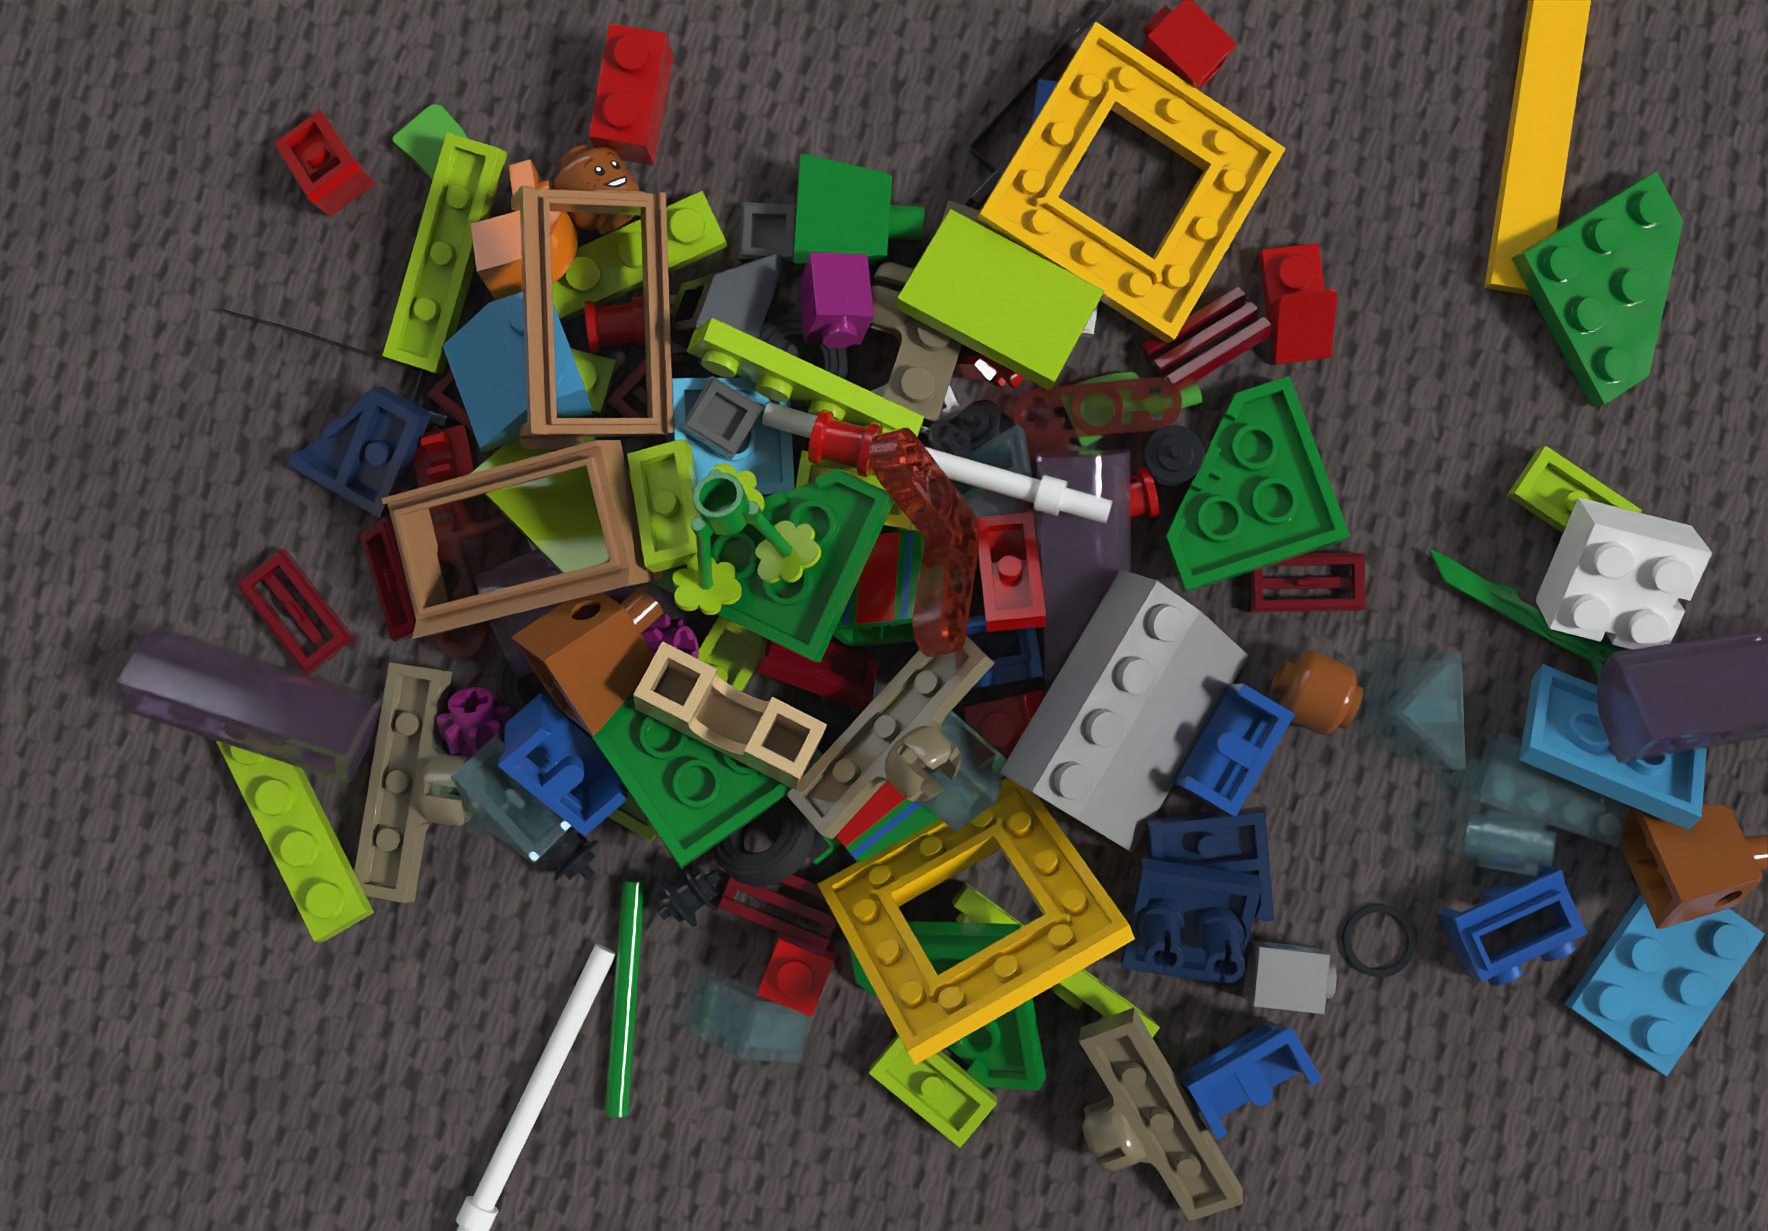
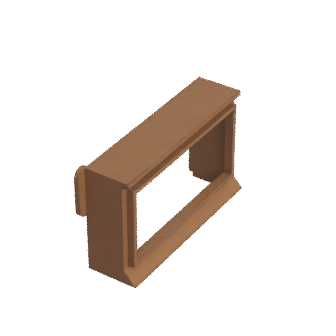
(543, 427)
(616, 514)

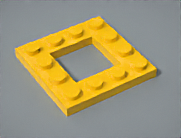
(1231, 152)
(938, 1010)

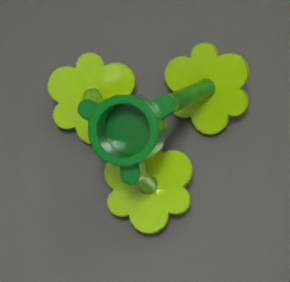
(724, 507)

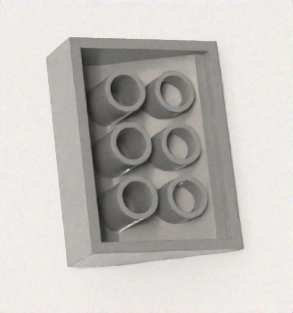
(1126, 709)

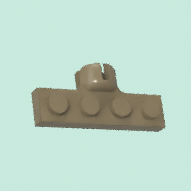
(925, 355)
(893, 741)
(407, 783)
(1152, 1118)

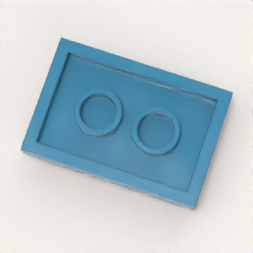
(1569, 741)
(1661, 984)

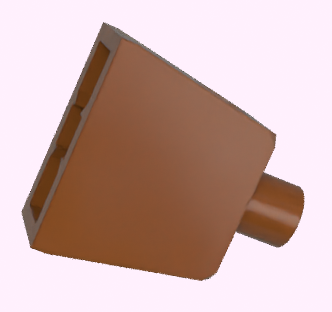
(591, 653)
(1692, 870)

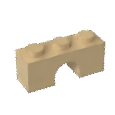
(705, 707)

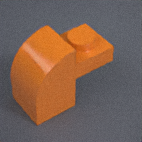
(499, 240)

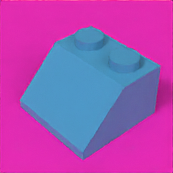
(491, 372)

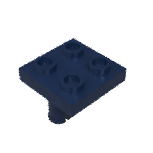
(1191, 921)

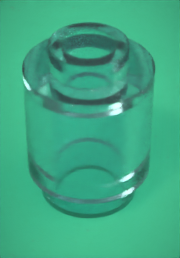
(1509, 842)

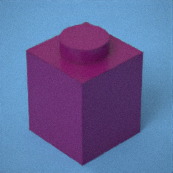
(835, 299)

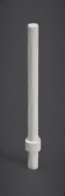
(1048, 494)
(479, 1210)

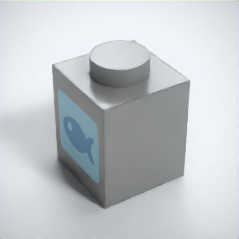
(1288, 977)

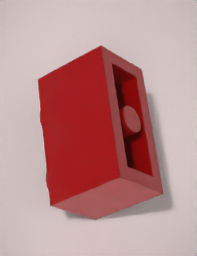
(632, 93)

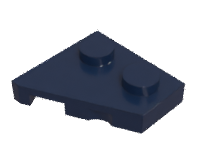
(366, 450)
(1217, 843)

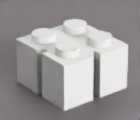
(1621, 576)

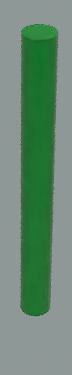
(625, 998)

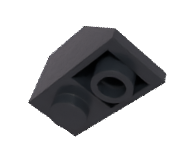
(732, 295)

